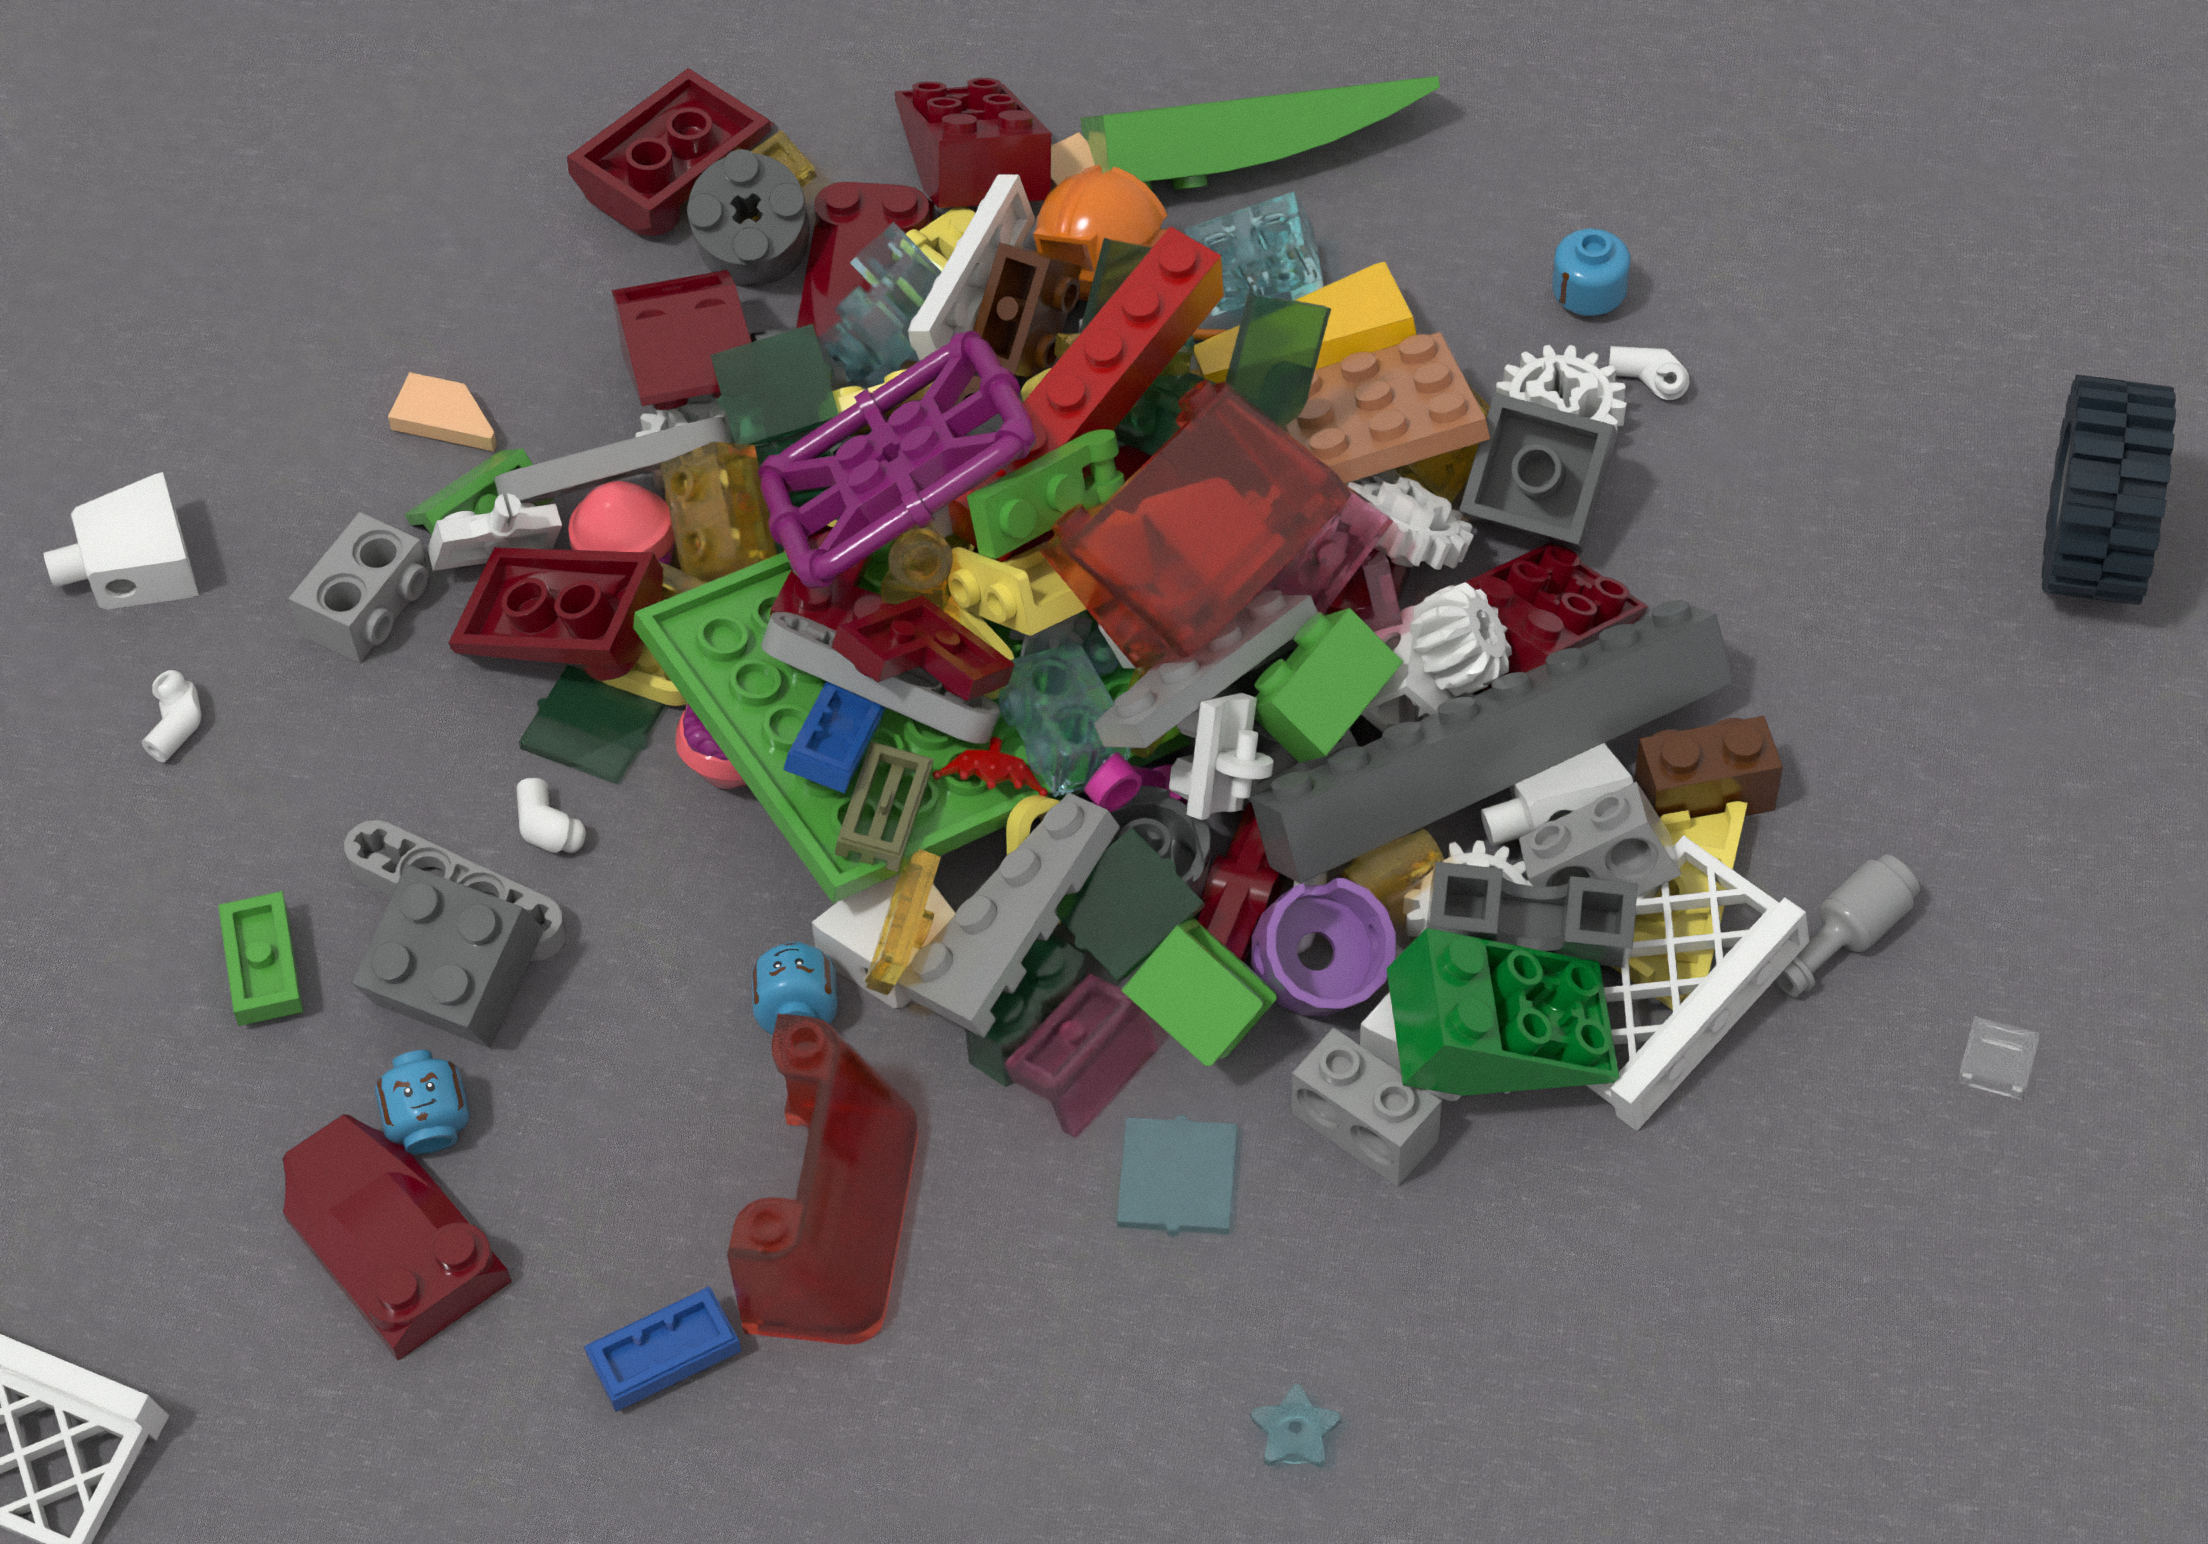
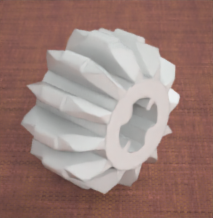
(1460, 639)

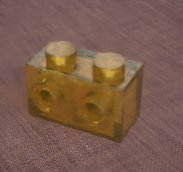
(717, 509)

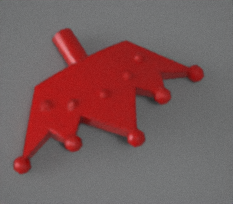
(992, 768)

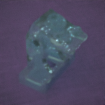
(877, 321)

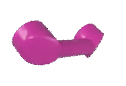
(1119, 782)

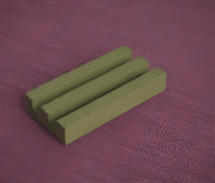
(873, 845)

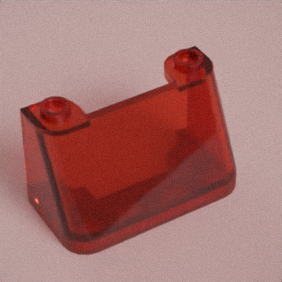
(1195, 528)
(829, 1256)

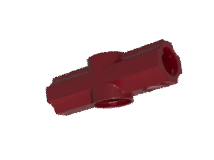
(1239, 888)

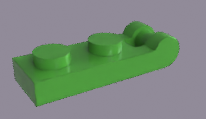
(1038, 493)

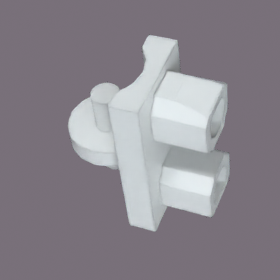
(1223, 756)

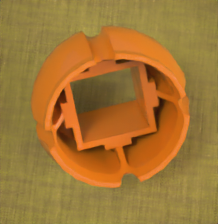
(1095, 208)

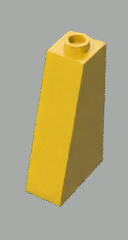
(1363, 317)

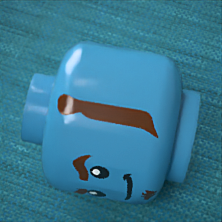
(1591, 272)
(793, 982)
(422, 1102)

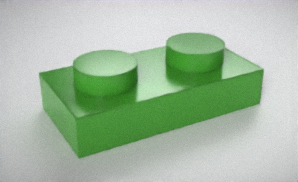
(260, 958)

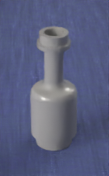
(1866, 901)

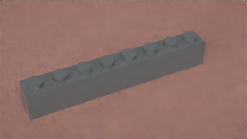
(1490, 740)

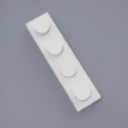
(960, 287)

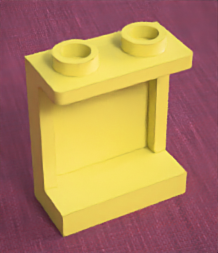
(1014, 593)

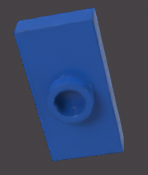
(834, 737)
(662, 1348)

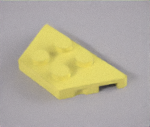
(1718, 836)

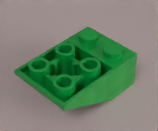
(1498, 1017)

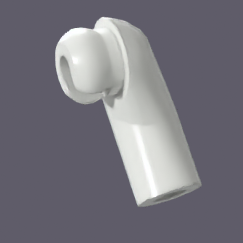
(1654, 367)
(545, 825)

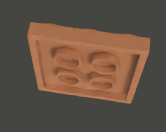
(1389, 409)

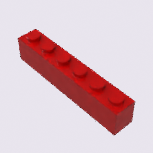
(1117, 353)

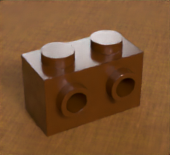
(1026, 307)
(1710, 767)

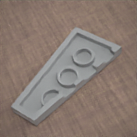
(1177, 687)
(994, 929)

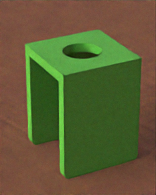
(1200, 992)

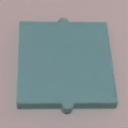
(1177, 1176)

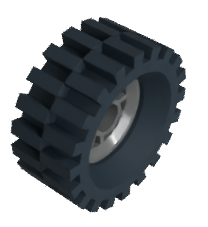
(2108, 489)

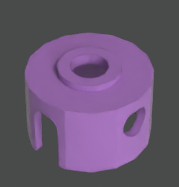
(1354, 926)

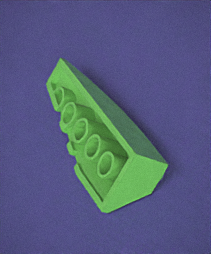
(1239, 133)

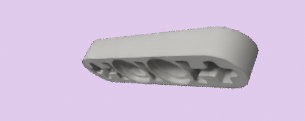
(608, 462)
(911, 693)
(413, 850)

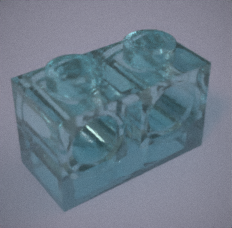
(1261, 250)
(1054, 706)

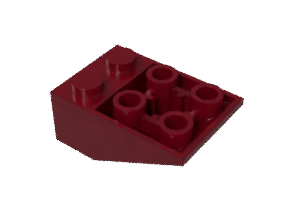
(970, 137)
(673, 330)
(1553, 604)

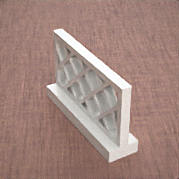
(1714, 1000)
(86, 1397)

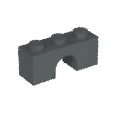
(1575, 919)

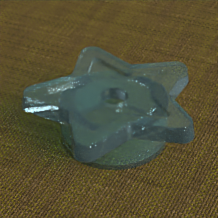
(1295, 1447)

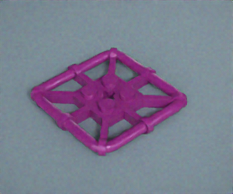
(903, 466)

